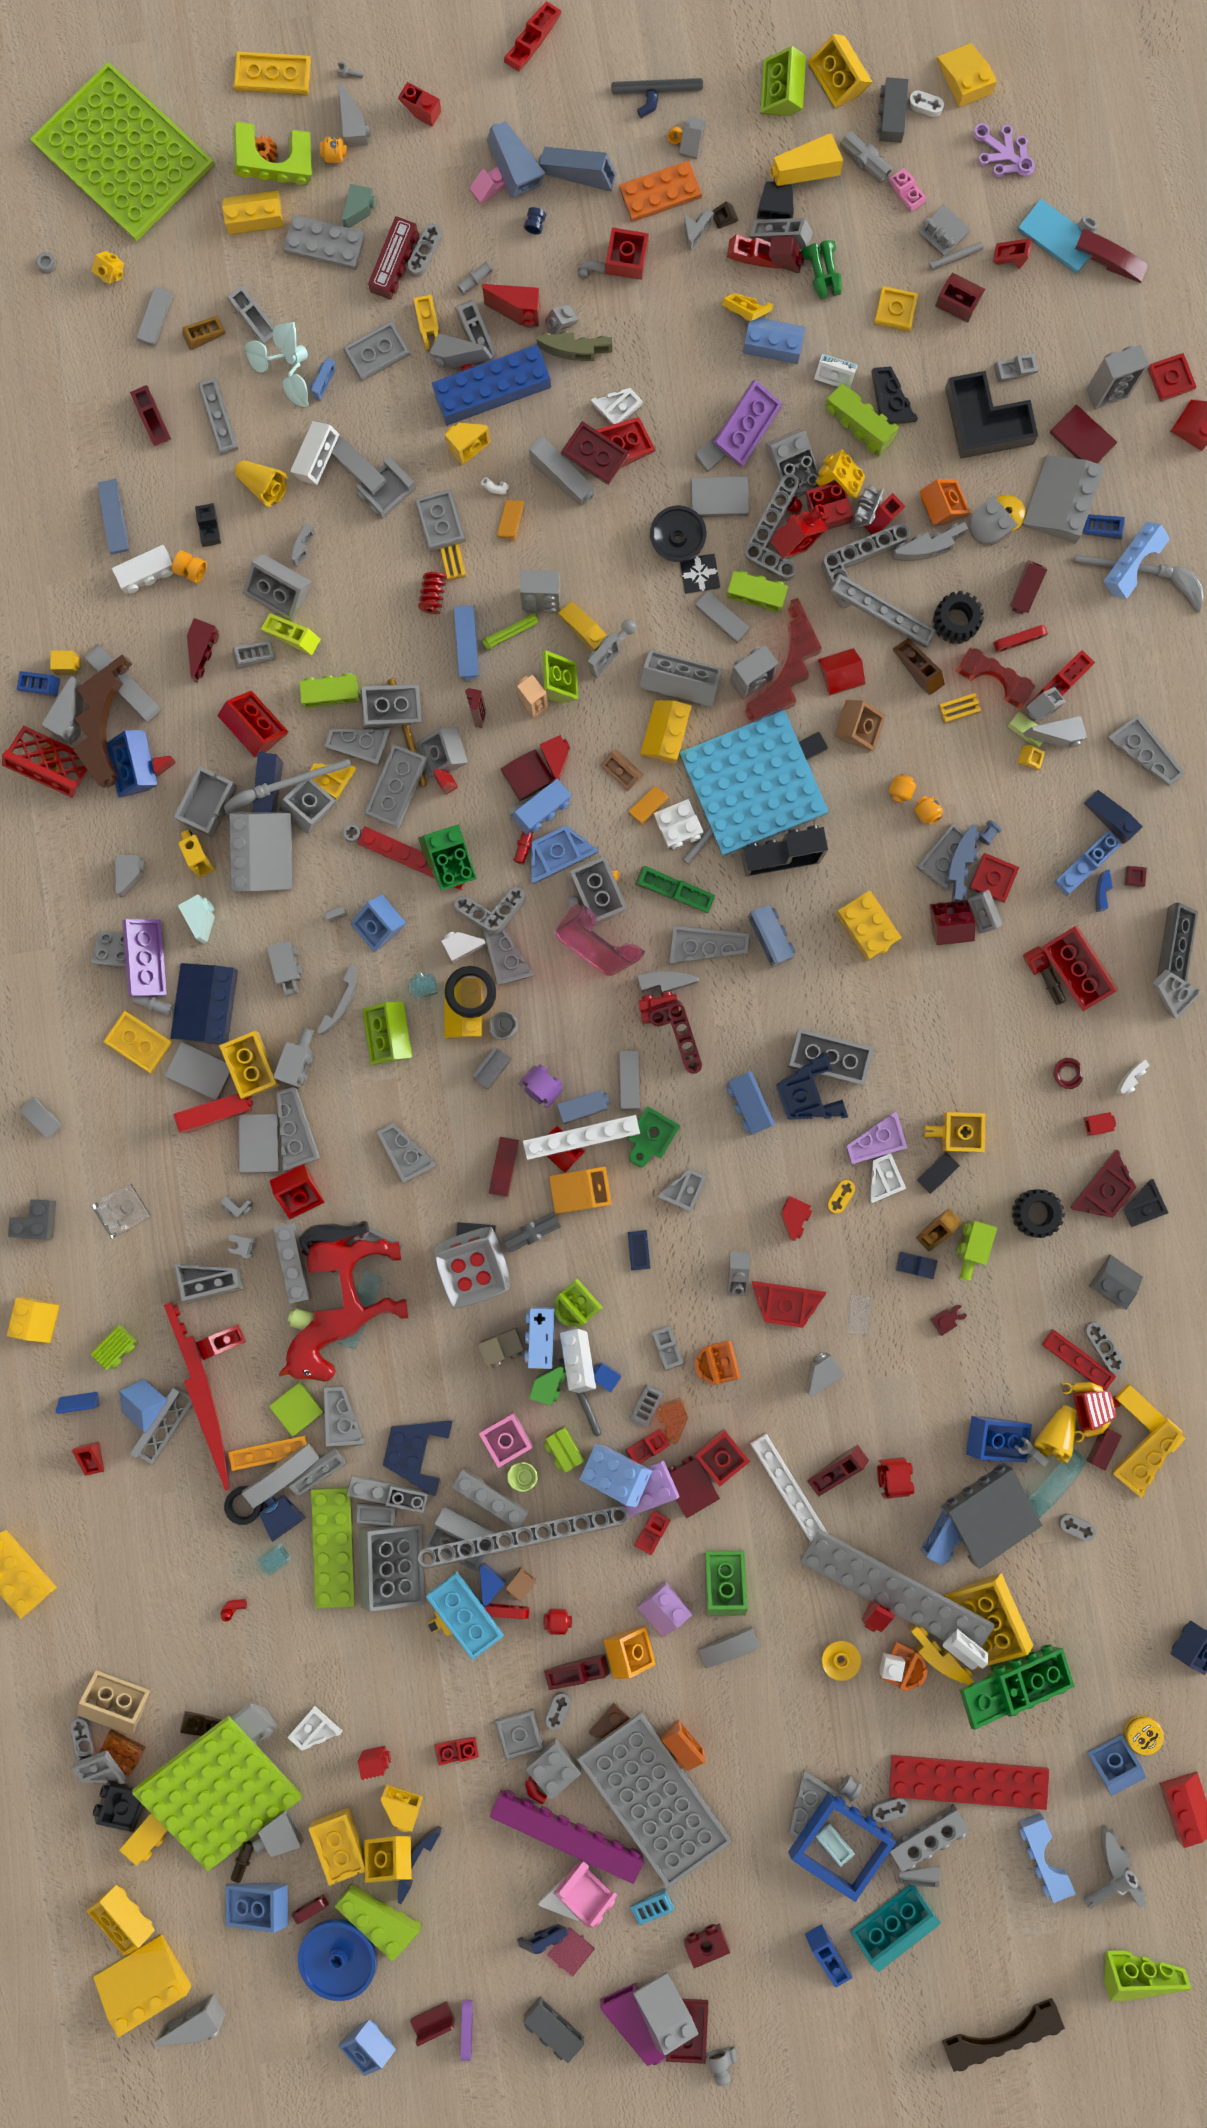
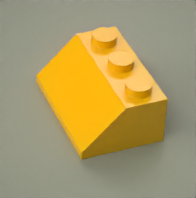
(839, 70)
(252, 212)
(666, 730)
(469, 995)
(249, 1065)
(121, 1920)

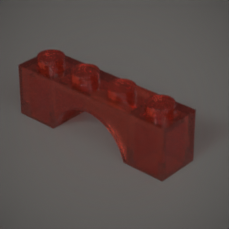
(1016, 688)

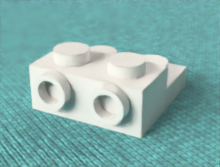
(678, 824)

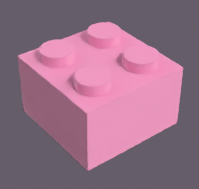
(506, 1439)

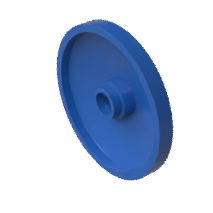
(337, 1960)

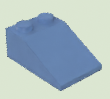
(257, 1906)

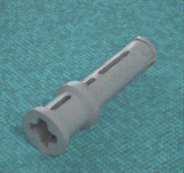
(1117, 1887)

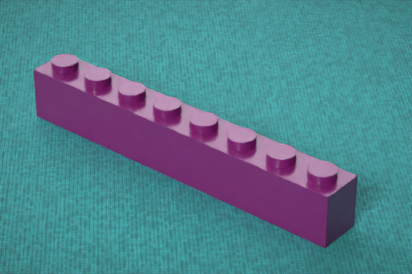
(567, 1836)

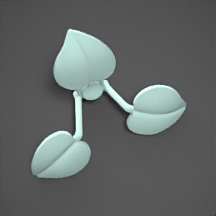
(285, 339)

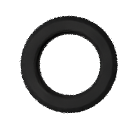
(463, 972)

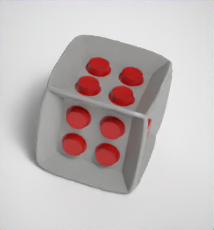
(472, 1267)

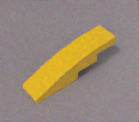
(1142, 1410)

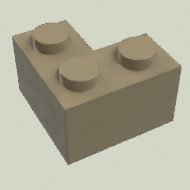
(501, 1346)

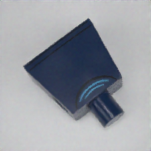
(280, 1516)

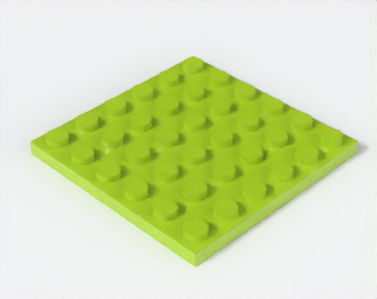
(217, 1793)

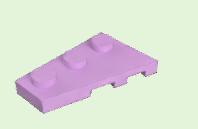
(878, 1141)

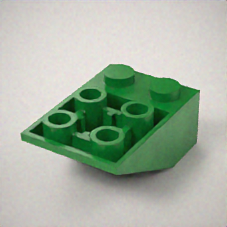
(447, 857)

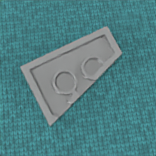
(360, 744)
(506, 959)
(1175, 993)
(404, 1153)
(340, 1421)
(809, 1797)

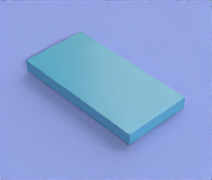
(1054, 235)
(464, 1615)

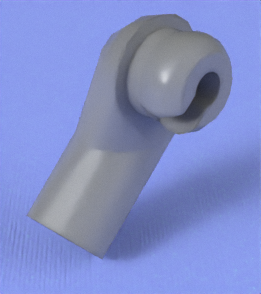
(588, 266)

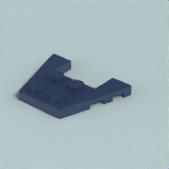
(801, 1096)
(407, 1449)

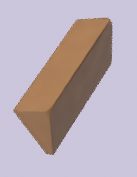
(621, 769)

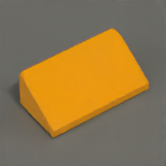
(510, 519)
(648, 805)

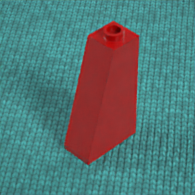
(212, 1113)

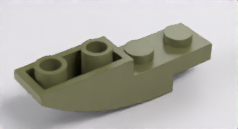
(566, 347)

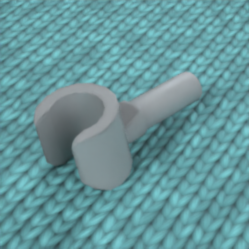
(345, 72)

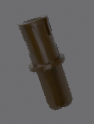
(1053, 986)
(242, 1861)

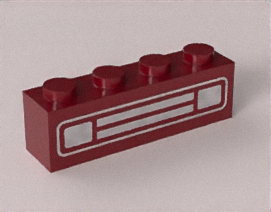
(393, 258)

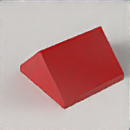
(842, 671)

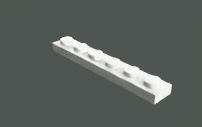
(581, 1137)

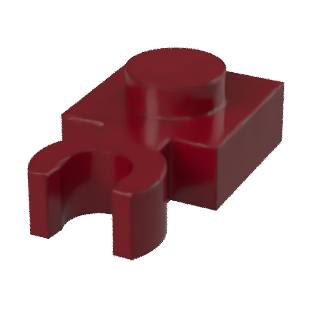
(946, 1321)

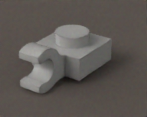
(1033, 1454)

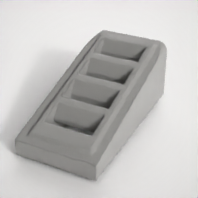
(237, 650)
(648, 1388)
(921, 1877)

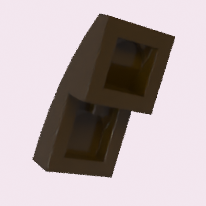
(197, 1723)

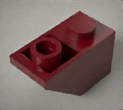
(786, 253)

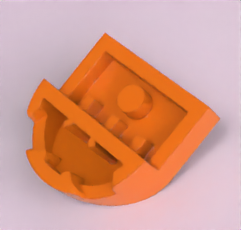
(717, 1363)
(914, 1670)

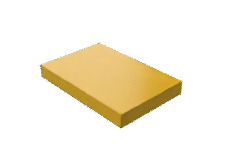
(137, 1042)

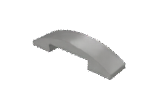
(329, 1023)

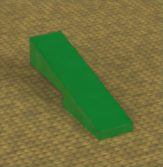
(674, 889)

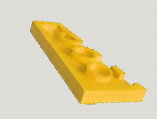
(1148, 1457)

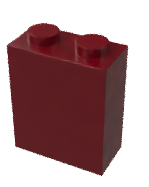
(692, 1486)

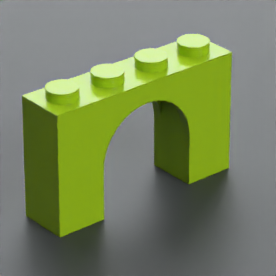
(249, 163)

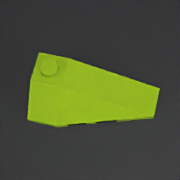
(1135, 1977)

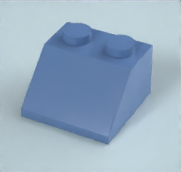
(378, 922)
(1116, 1765)
(367, 2047)

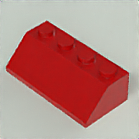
(1080, 968)

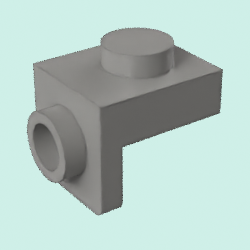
(560, 318)
(231, 1206)

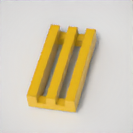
(456, 575)
(975, 703)

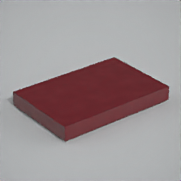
(1083, 436)
(595, 453)
(695, 2049)

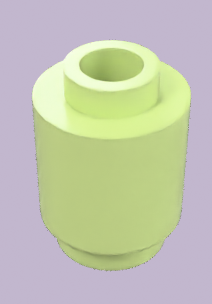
(300, 1318)

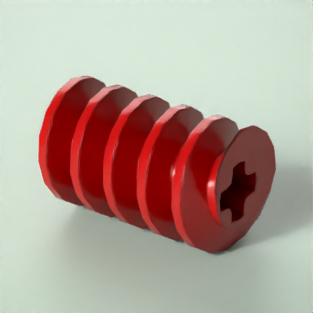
(431, 591)

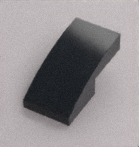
(208, 524)
(938, 1172)

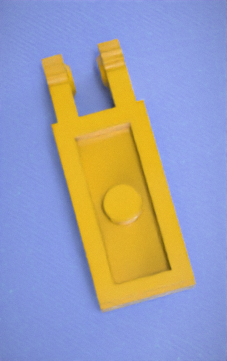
(426, 318)

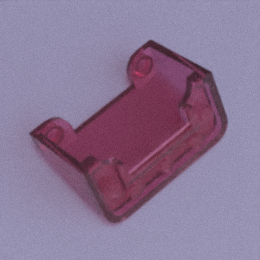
(577, 934)

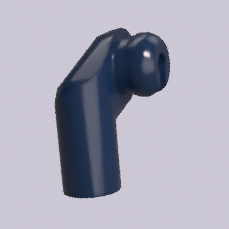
(651, 104)

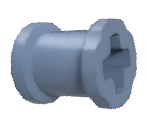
(989, 832)

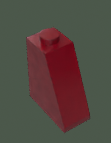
(1028, 587)

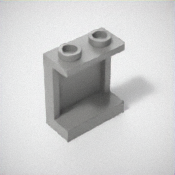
(392, 493)

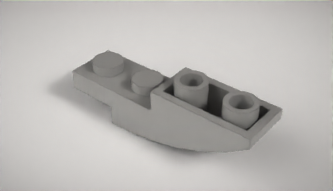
(924, 547)
(387, 1493)
(1117, 1861)

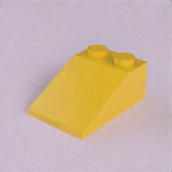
(967, 74)

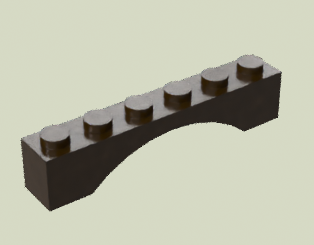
(1039, 2023)

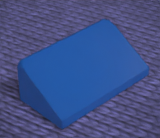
(77, 1402)

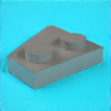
(684, 1190)
(98, 1769)

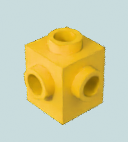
(107, 267)

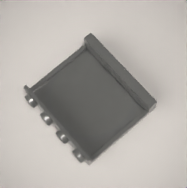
(992, 1515)

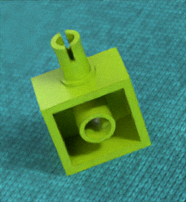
(975, 1246)

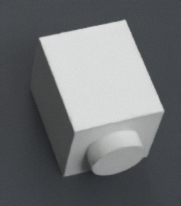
(892, 1667)

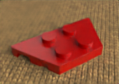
(786, 1304)

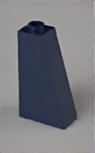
(268, 771)

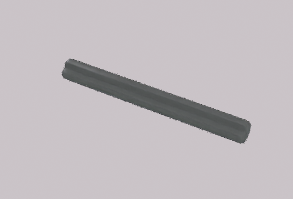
(657, 85)

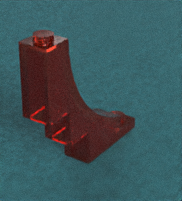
(802, 646)

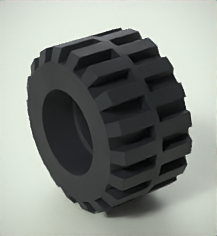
(968, 606)
(1053, 1208)

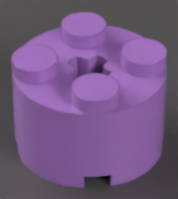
(541, 1086)

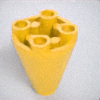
(1058, 1435)

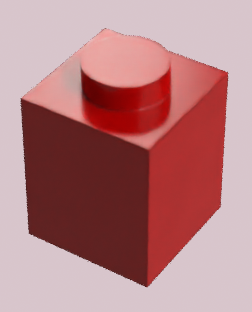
(1099, 1124)

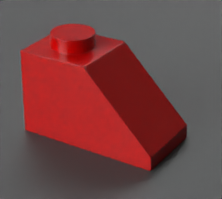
(556, 755)
(220, 1342)
(877, 1617)

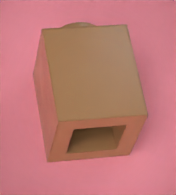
(520, 1584)

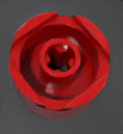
(895, 1477)

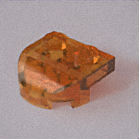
(123, 1751)

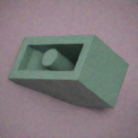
(358, 205)

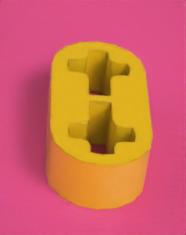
(837, 1193)

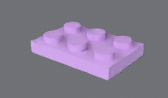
(658, 1490)

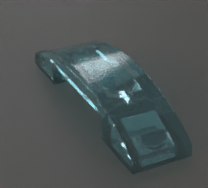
(367, 1293)
(1057, 1484)

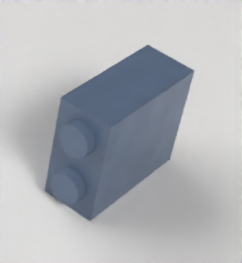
(583, 1106)

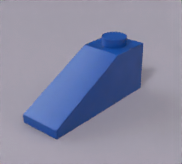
(828, 1956)

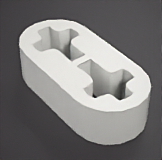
(926, 104)

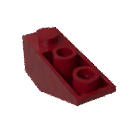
(200, 642)

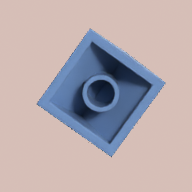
(141, 1404)

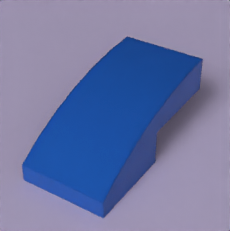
(1104, 884)

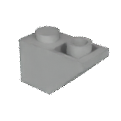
(738, 1273)

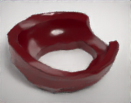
(1070, 1062)

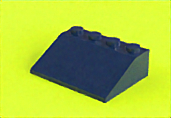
(204, 1003)

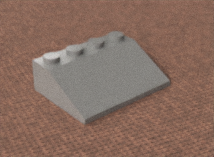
(1063, 497)
(261, 851)
(390, 1567)

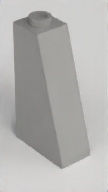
(560, 471)

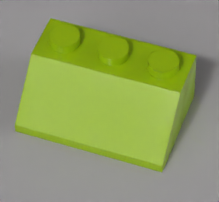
(783, 82)
(387, 1032)

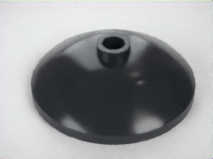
(678, 522)

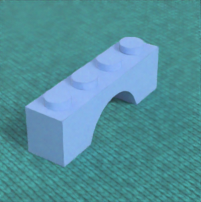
(1123, 576)
(1056, 1880)

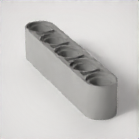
(130, 689)

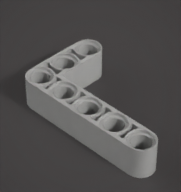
(770, 528)
(859, 555)

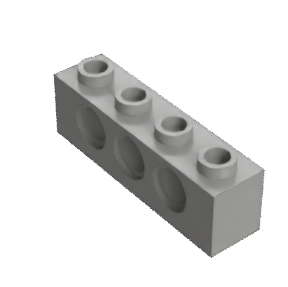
(933, 1828)

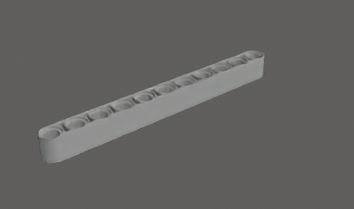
(515, 1543)

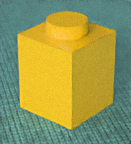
(64, 662)

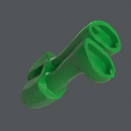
(831, 278)

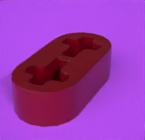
(310, 1909)

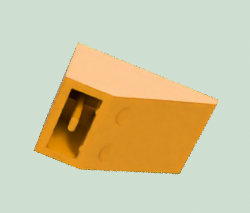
(580, 1190)

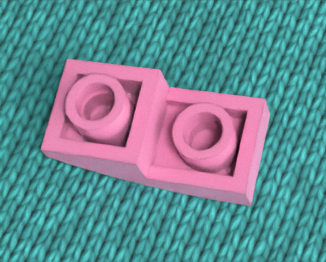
(906, 189)

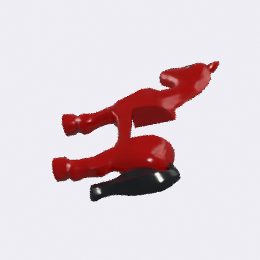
(340, 1323)

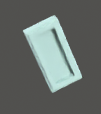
(835, 1844)

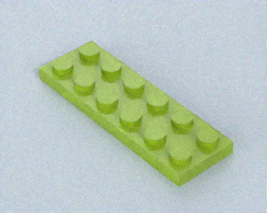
(333, 1548)

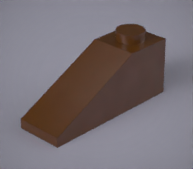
(921, 668)

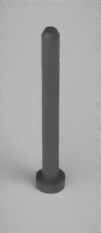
(587, 1409)

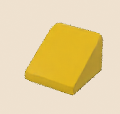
(1031, 757)

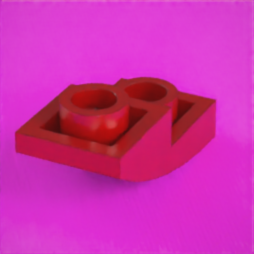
(456, 1750)

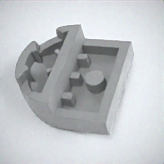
(991, 522)

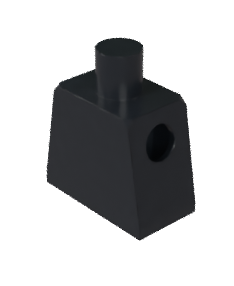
(776, 202)

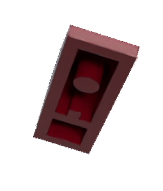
(503, 1167)
(839, 1470)

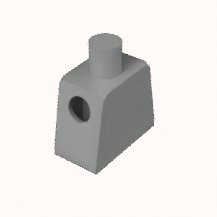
(279, 1836)

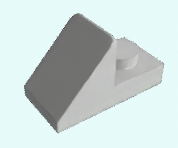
(692, 137)
(695, 230)

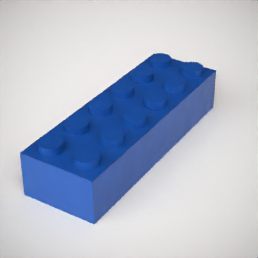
(491, 384)

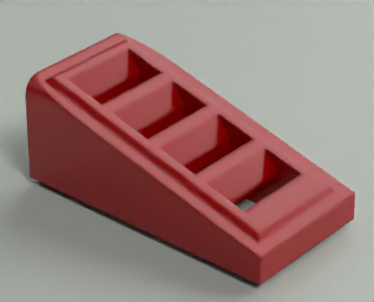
(445, 781)

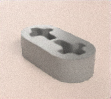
(1079, 1523)
(554, 1709)
(891, 1813)

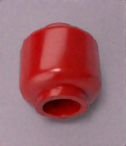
(557, 1621)

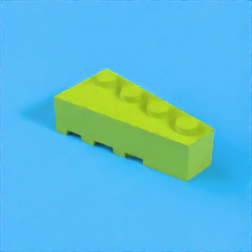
(861, 420)
(381, 1924)

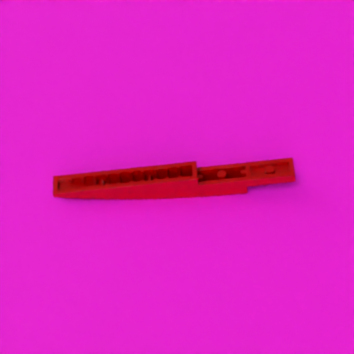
(200, 1392)

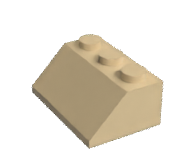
(113, 1702)

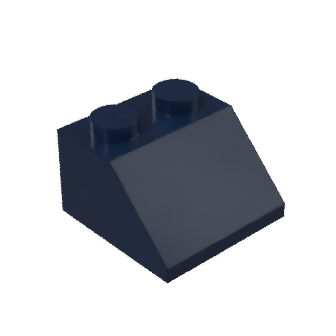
(1192, 1647)

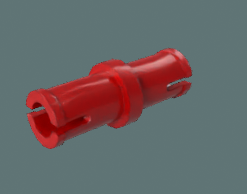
(524, 845)

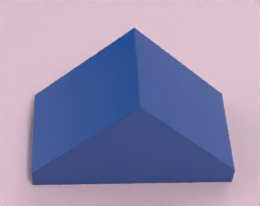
(490, 1583)

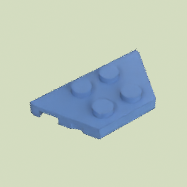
(557, 852)

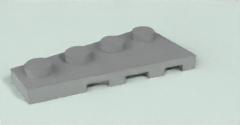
(1145, 748)
(700, 943)

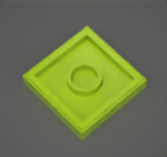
(296, 1409)

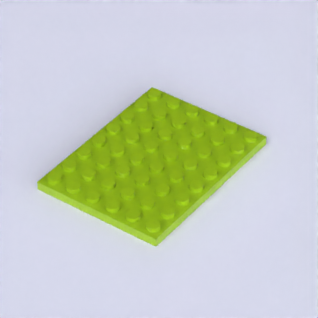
(122, 151)

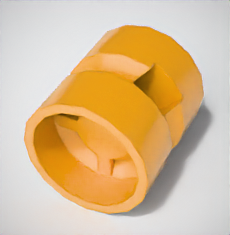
(187, 566)

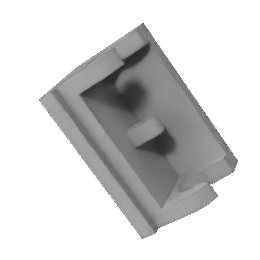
(245, 1245)

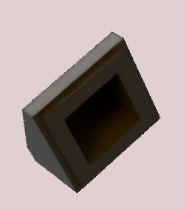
(724, 215)

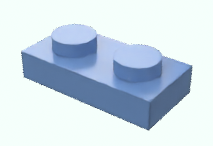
(320, 384)

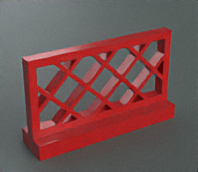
(23, 765)

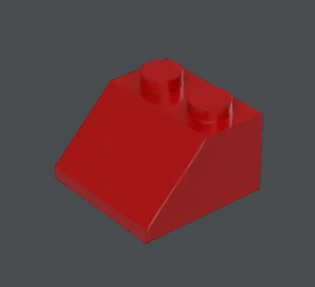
(1193, 424)
(296, 1191)

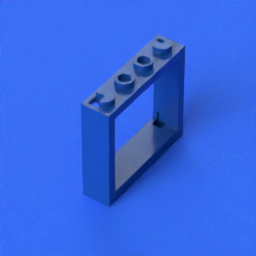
(811, 1829)

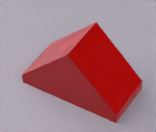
(89, 1458)

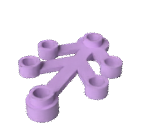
(1005, 152)

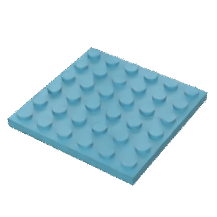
(753, 783)

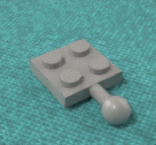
(609, 648)

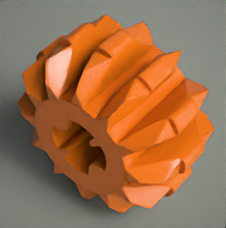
(266, 148)

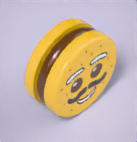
(1143, 1735)

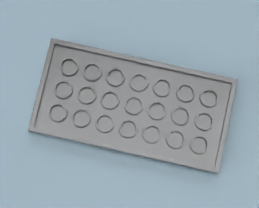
(654, 1799)

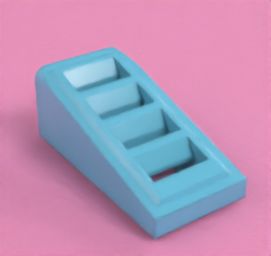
(668, 1908)

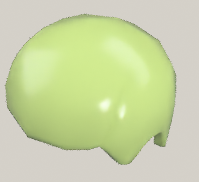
(522, 1477)

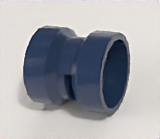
(534, 222)

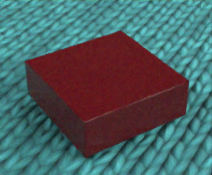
(1135, 876)

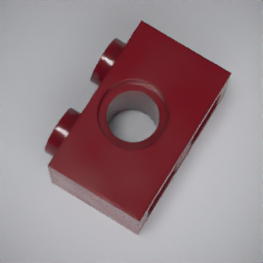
(701, 1955)

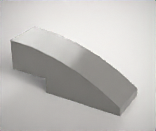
(251, 314)
(665, 980)
(729, 1647)

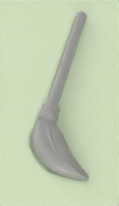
(1180, 576)
(248, 796)

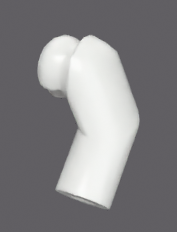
(495, 489)

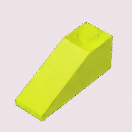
(291, 633)

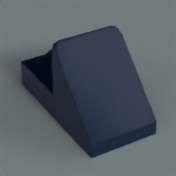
(916, 1265)

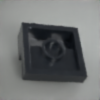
(117, 1807)

